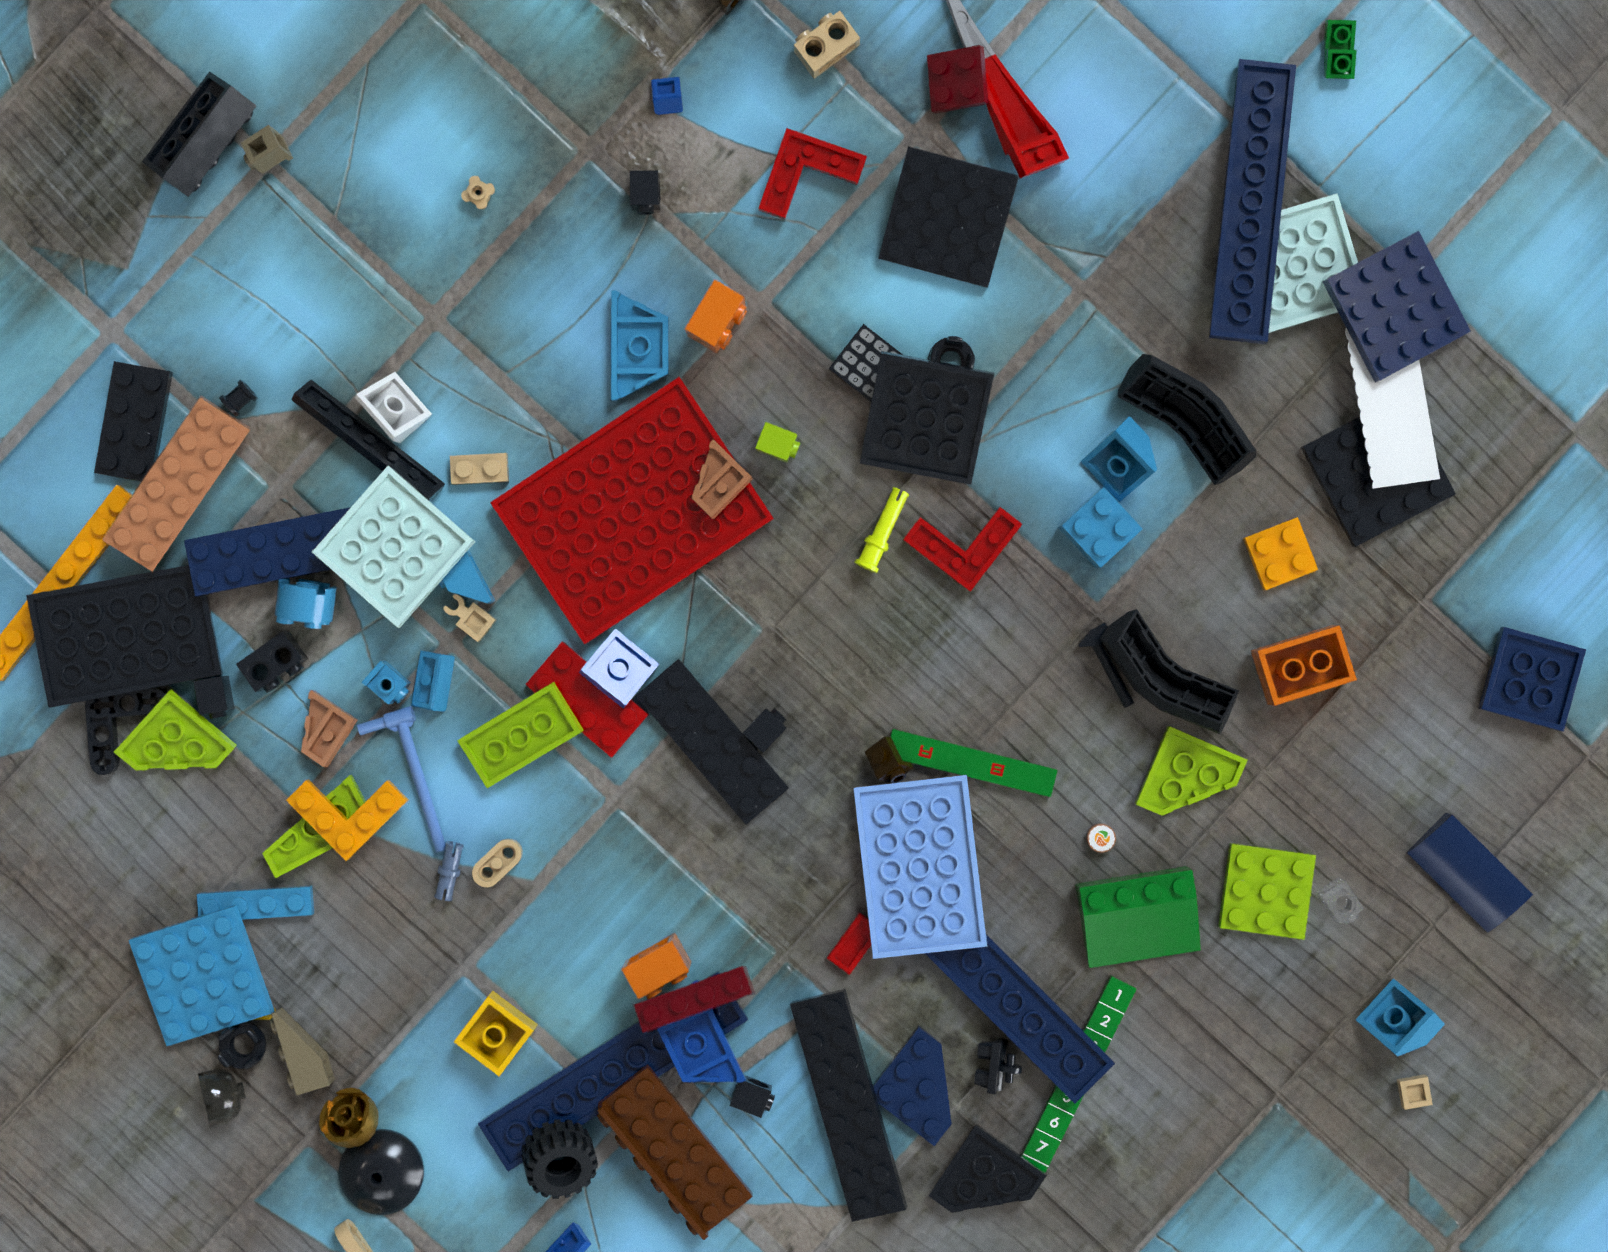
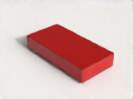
(852, 944)

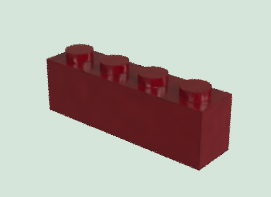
(694, 999)

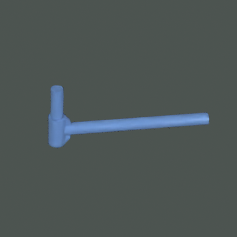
(401, 721)

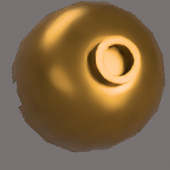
(349, 1118)

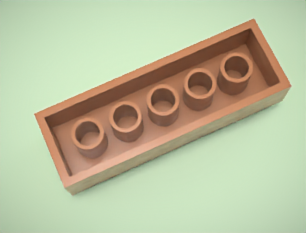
(176, 483)

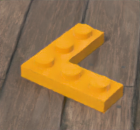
(342, 833)

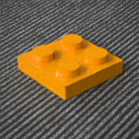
(1280, 554)

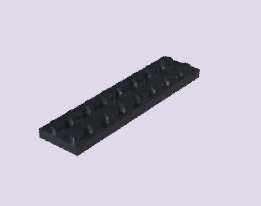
(848, 1105)

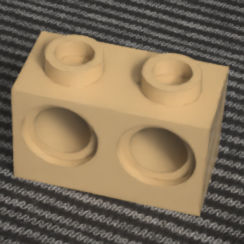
(831, 49)

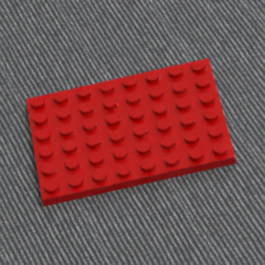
(619, 516)

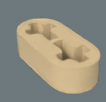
(351, 1238)

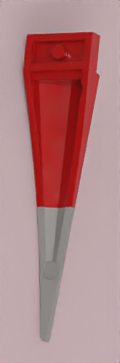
(1018, 123)

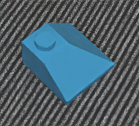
(1122, 459)
(1400, 1019)

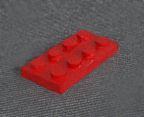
(599, 715)

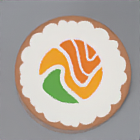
(1101, 837)

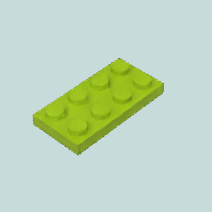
(520, 735)

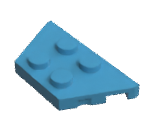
(637, 346)

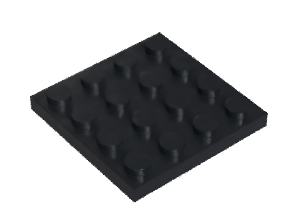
(948, 216)
(926, 417)
(1344, 475)

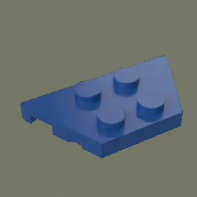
(701, 1050)

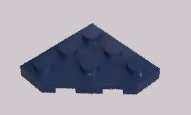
(916, 1086)

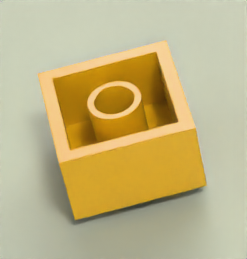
(495, 1033)

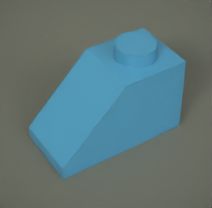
(467, 580)

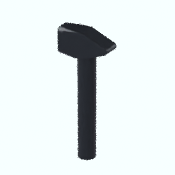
(1093, 639)

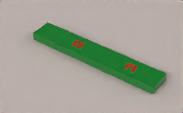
(974, 763)

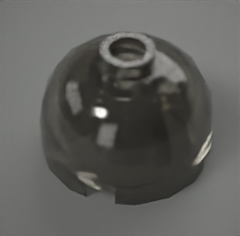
(221, 1096)

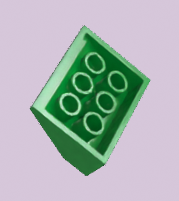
(1139, 916)

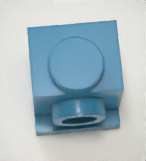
(383, 671)

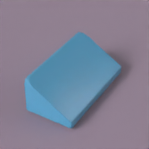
(433, 681)

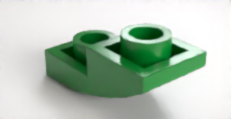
(1339, 49)

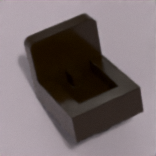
(887, 761)

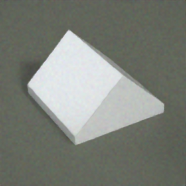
(393, 407)

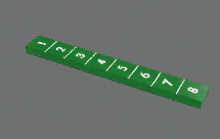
(1059, 1108)

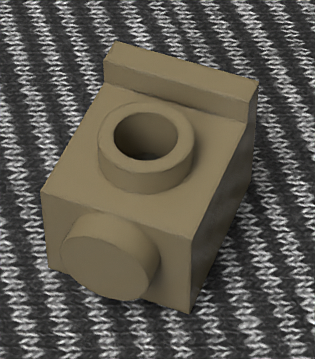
(265, 149)

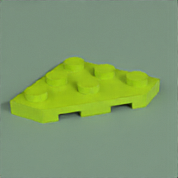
(174, 739)
(1187, 772)

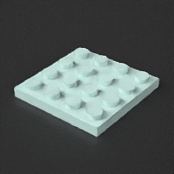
(1310, 249)
(393, 546)

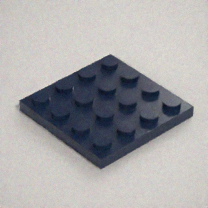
(1396, 306)

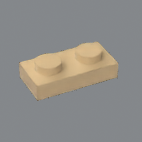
(479, 468)

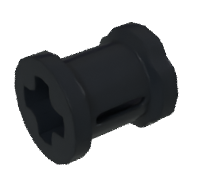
(238, 398)

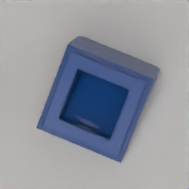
(667, 95)

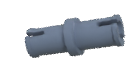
(449, 871)

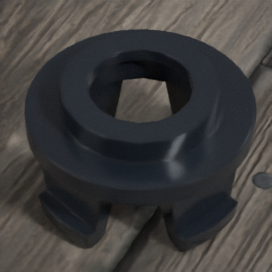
(954, 344)
(230, 1056)

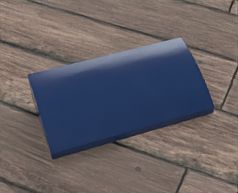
(1469, 872)

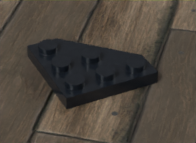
(986, 1175)

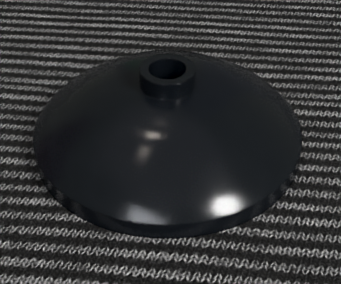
(393, 1158)

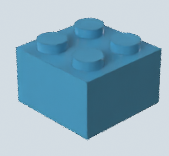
(1100, 528)

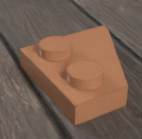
(719, 481)
(325, 729)

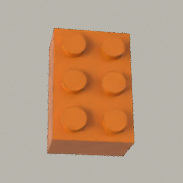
(1303, 665)

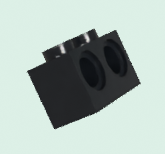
(270, 657)

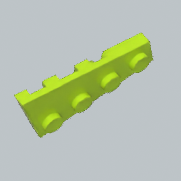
(302, 841)

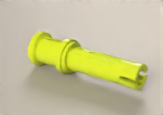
(876, 544)

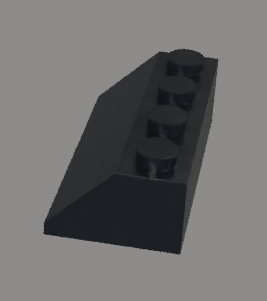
(199, 134)

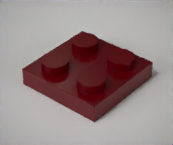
(957, 79)

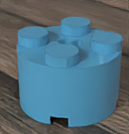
(305, 602)

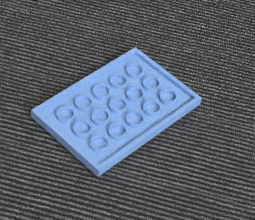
(920, 867)

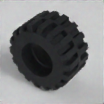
(562, 1176)

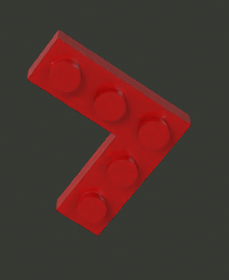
(802, 151)
(961, 565)

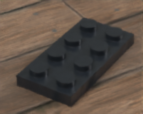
(133, 421)

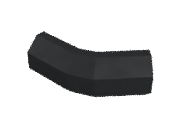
(1192, 413)
(1162, 679)

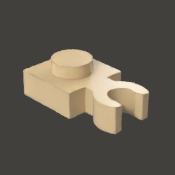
(472, 620)

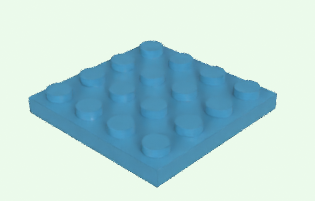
(201, 975)

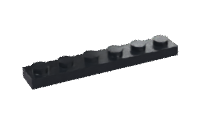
(365, 438)

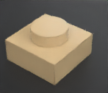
(1414, 1092)

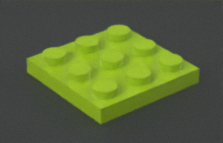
(1267, 891)

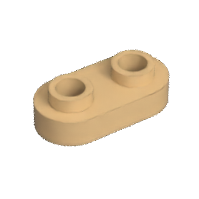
(497, 862)

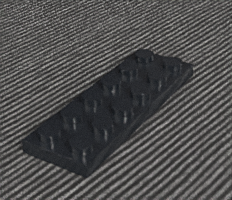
(712, 741)

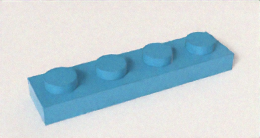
(260, 902)

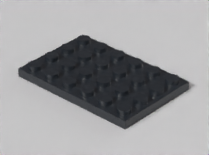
(123, 636)

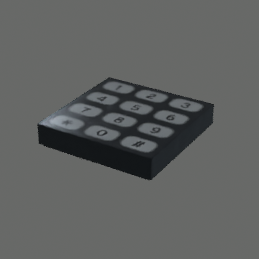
(860, 360)

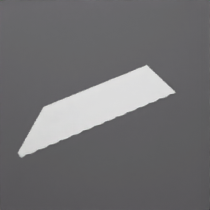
(1394, 424)

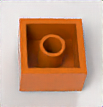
(716, 317)
(656, 966)

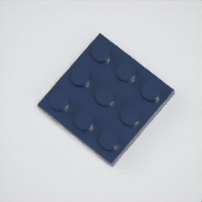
(1532, 679)

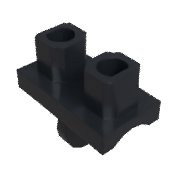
(993, 1077)

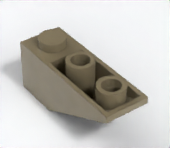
(305, 1058)

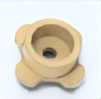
(478, 200)

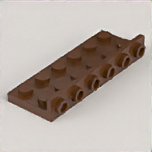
(673, 1151)

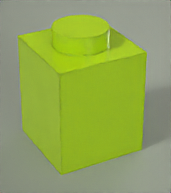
(777, 442)

